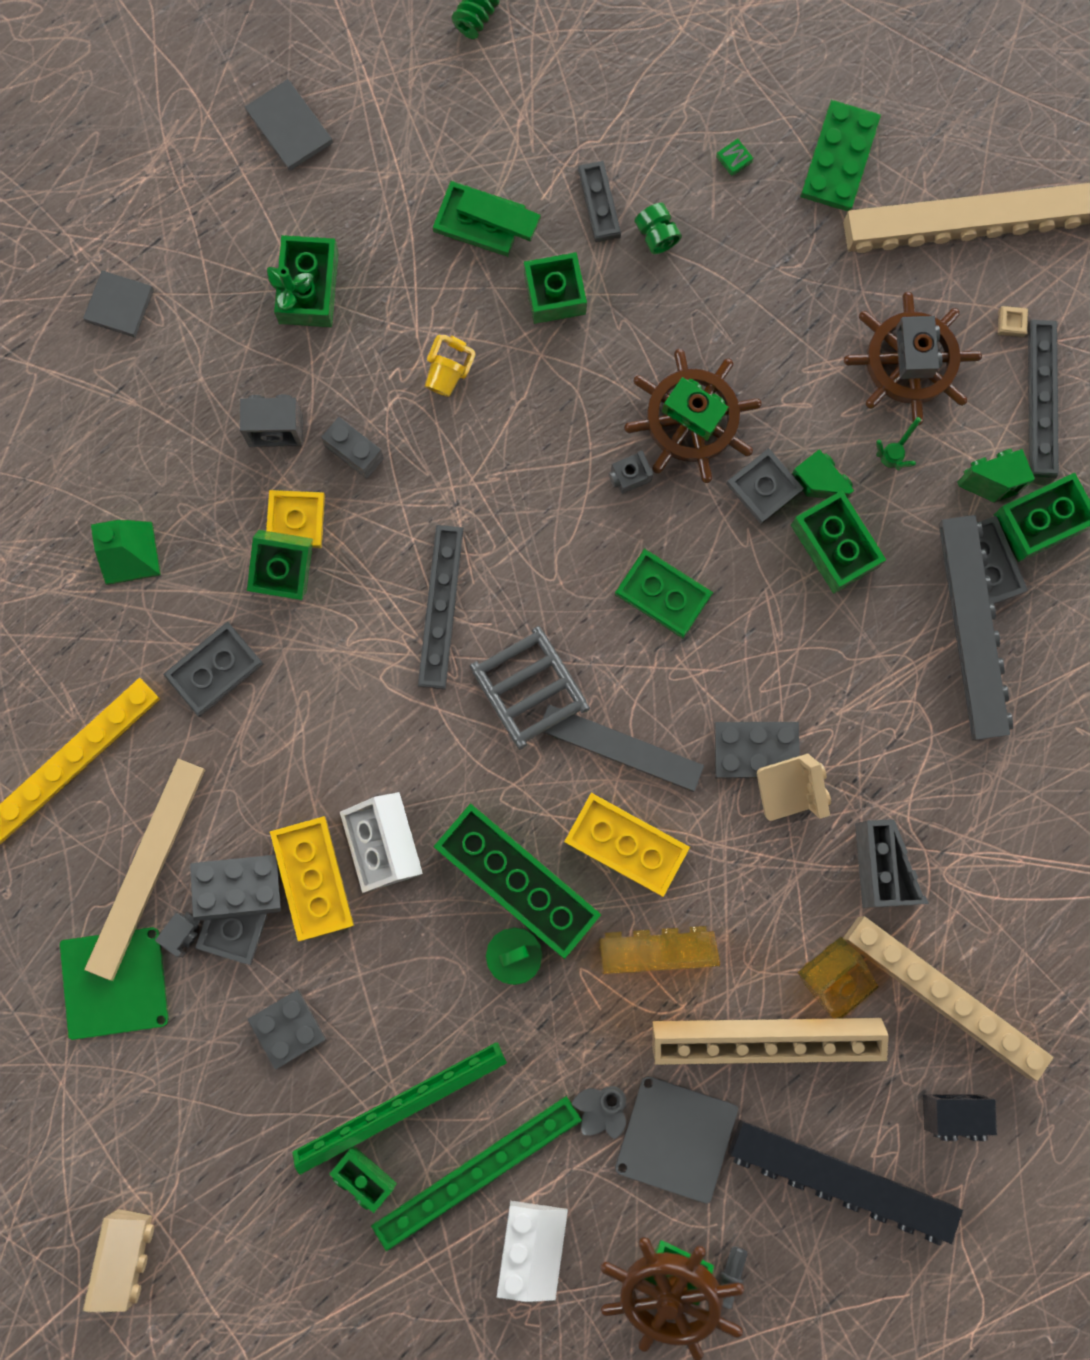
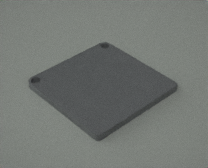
(676, 1139)

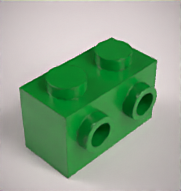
(363, 1179)

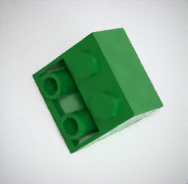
(999, 476)

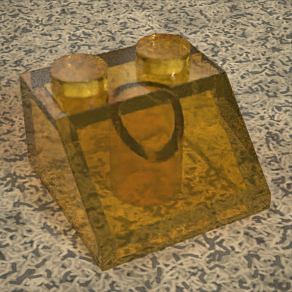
(838, 979)

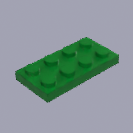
(840, 156)

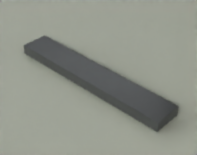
(1043, 398)
(440, 607)
(626, 750)

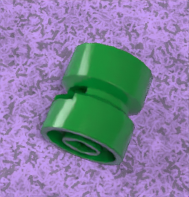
(659, 231)

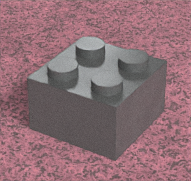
(271, 421)

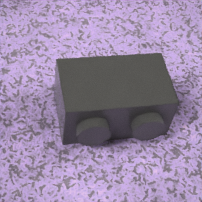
(352, 447)

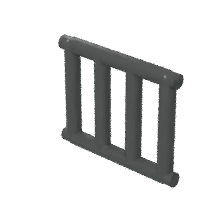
(507, 715)

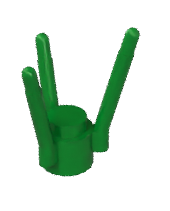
(894, 453)

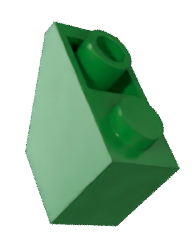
(821, 477)

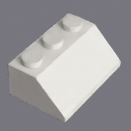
(380, 842)
(532, 1252)

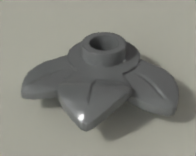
(598, 1114)

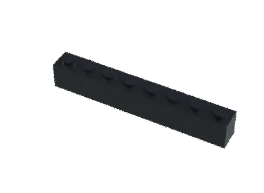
(845, 1182)

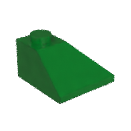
(125, 550)

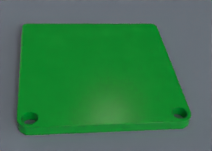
(116, 1006)

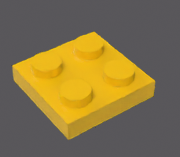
(297, 514)

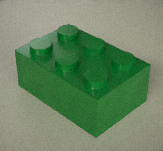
(318, 258)
(1045, 517)
(838, 542)

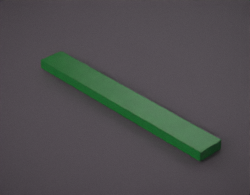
(398, 1108)
(475, 1173)

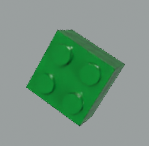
(555, 288)
(279, 564)

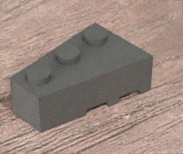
(884, 867)

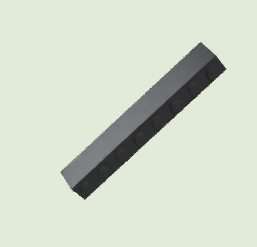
(974, 627)

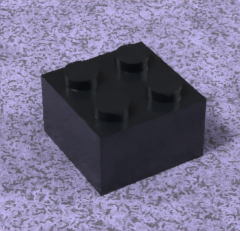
(960, 1115)

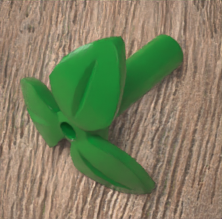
(281, 279)

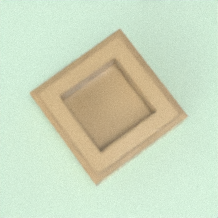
(1012, 321)

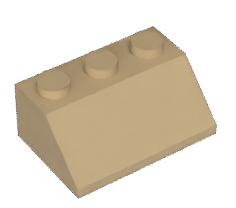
(119, 1262)

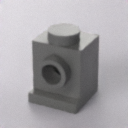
(626, 482)
(178, 933)

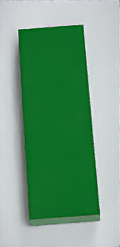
(498, 213)

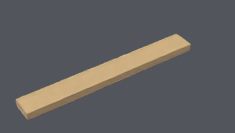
(145, 870)

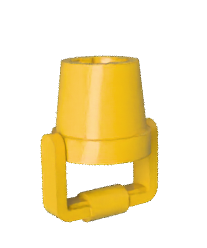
(445, 372)

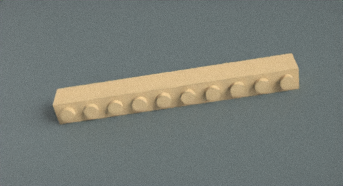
(967, 218)

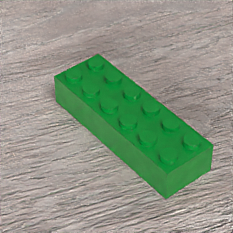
(517, 881)

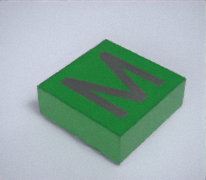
(734, 157)

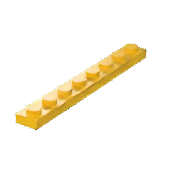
(75, 756)

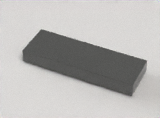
(599, 201)

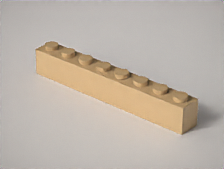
(948, 998)
(769, 1041)

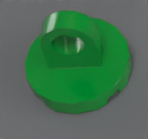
(514, 956)

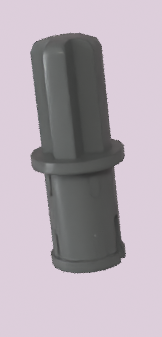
(733, 1271)

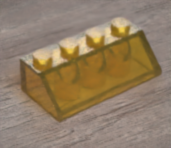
(658, 952)

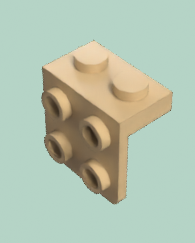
(793, 788)

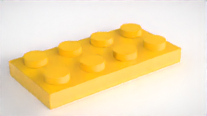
(627, 844)
(311, 878)

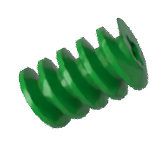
(471, 16)

